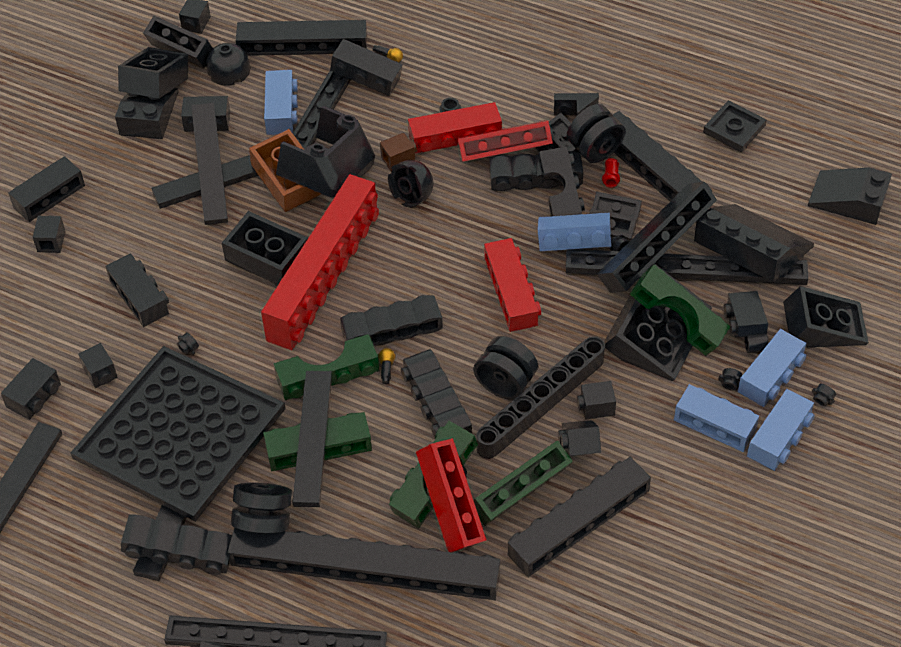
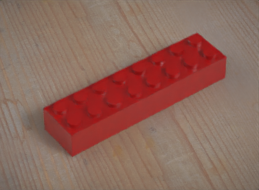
(320, 263)

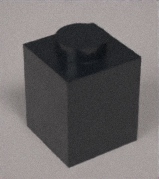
(194, 15)
(49, 234)
(98, 365)
(597, 400)

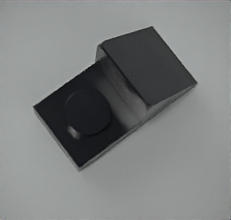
(573, 102)

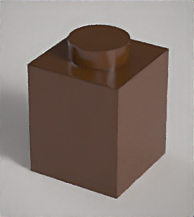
(397, 150)

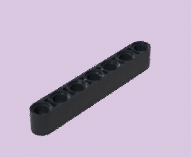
(553, 387)

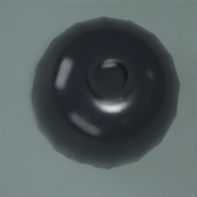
(227, 64)
(411, 182)

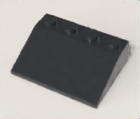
(750, 240)
(651, 337)

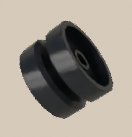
(596, 133)
(505, 367)
(261, 507)

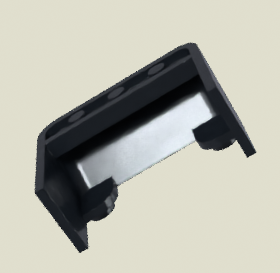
(326, 168)

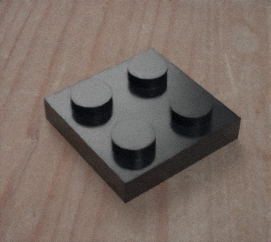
(734, 126)

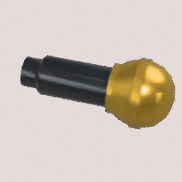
(394, 54)
(386, 358)

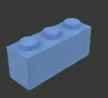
(280, 101)
(574, 231)
(772, 368)
(716, 417)
(781, 430)

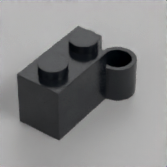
(747, 319)

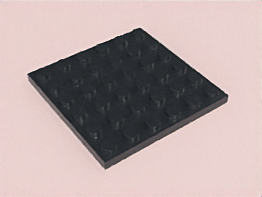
(178, 432)

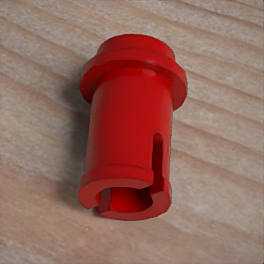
(611, 176)

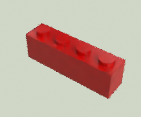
(445, 128)
(505, 140)
(511, 284)
(450, 495)

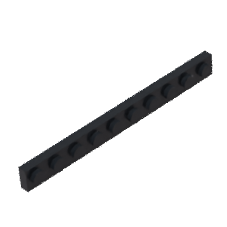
(687, 267)

